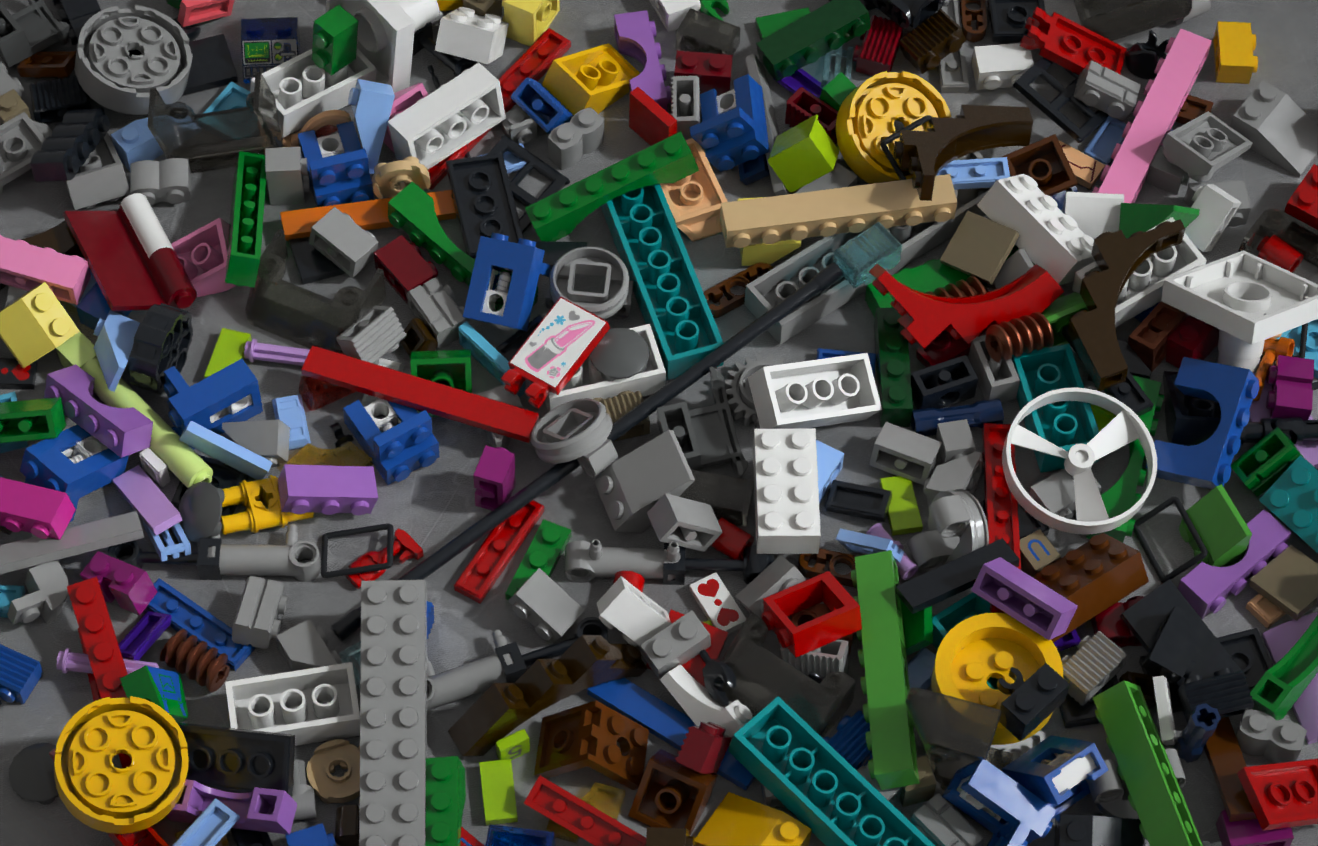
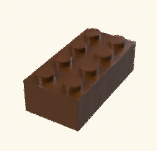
(1095, 577)

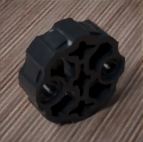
(159, 345)

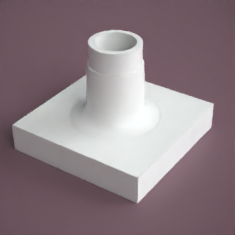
(388, 34)
(1245, 301)

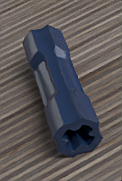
(986, 411)
(1197, 732)

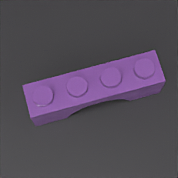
(635, 38)
(119, 429)
(1209, 586)
(258, 810)

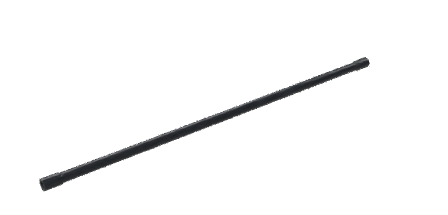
(818, 283)

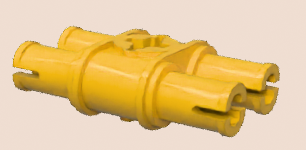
(256, 515)

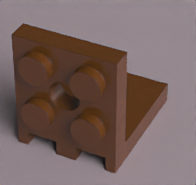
(592, 742)

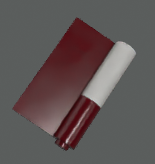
(131, 256)

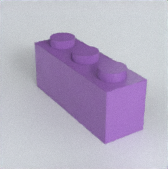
(327, 489)
(1024, 598)

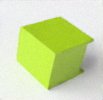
(803, 154)

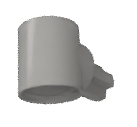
(302, 793)

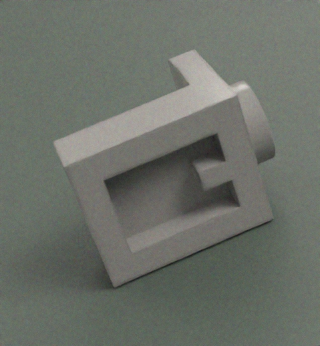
(519, 126)

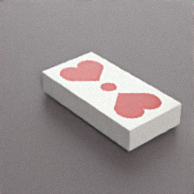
(717, 603)

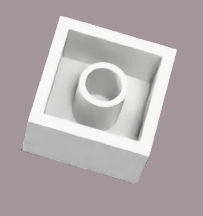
(472, 35)

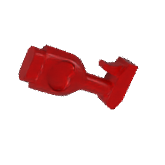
(402, 541)

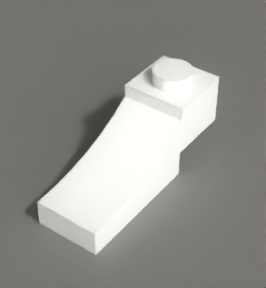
(701, 706)

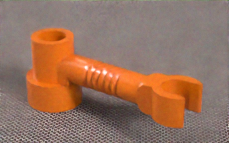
(1271, 350)

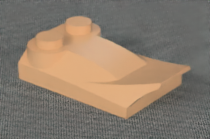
(696, 199)

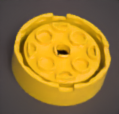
(870, 116)
(988, 648)
(115, 797)

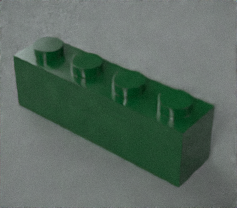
(812, 37)
(892, 369)

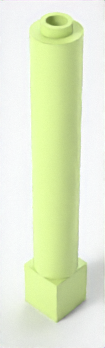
(164, 440)

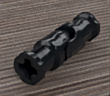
(1293, 427)

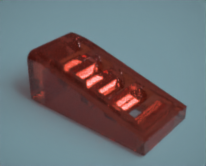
(317, 396)

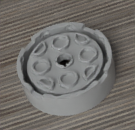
(125, 81)

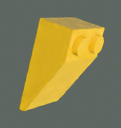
(590, 78)
(750, 823)

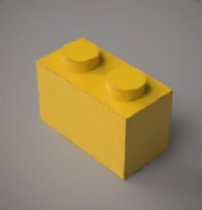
(1234, 52)

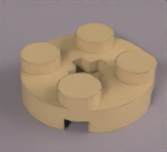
(389, 175)
(333, 788)

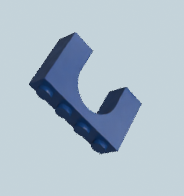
(1210, 461)

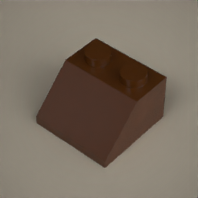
(1045, 164)
(671, 794)

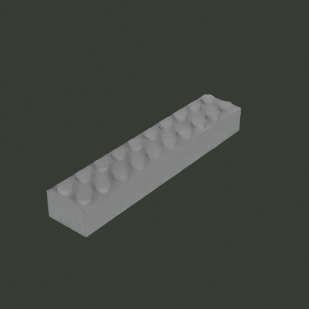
(798, 270)
(393, 713)

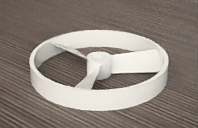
(1089, 506)

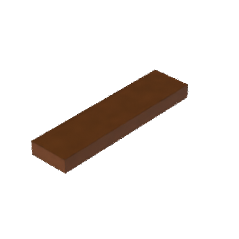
(1225, 762)

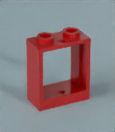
(820, 631)

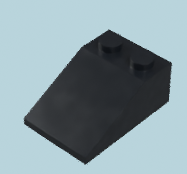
(1187, 417)
(1097, 831)

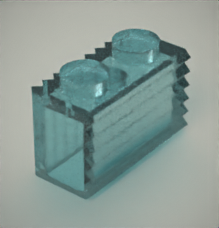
(865, 251)

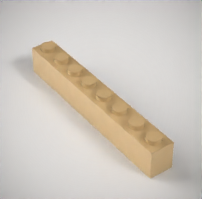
(834, 212)

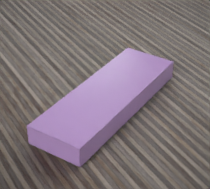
(147, 500)

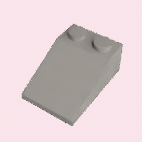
(1277, 128)
(99, 178)
(640, 479)

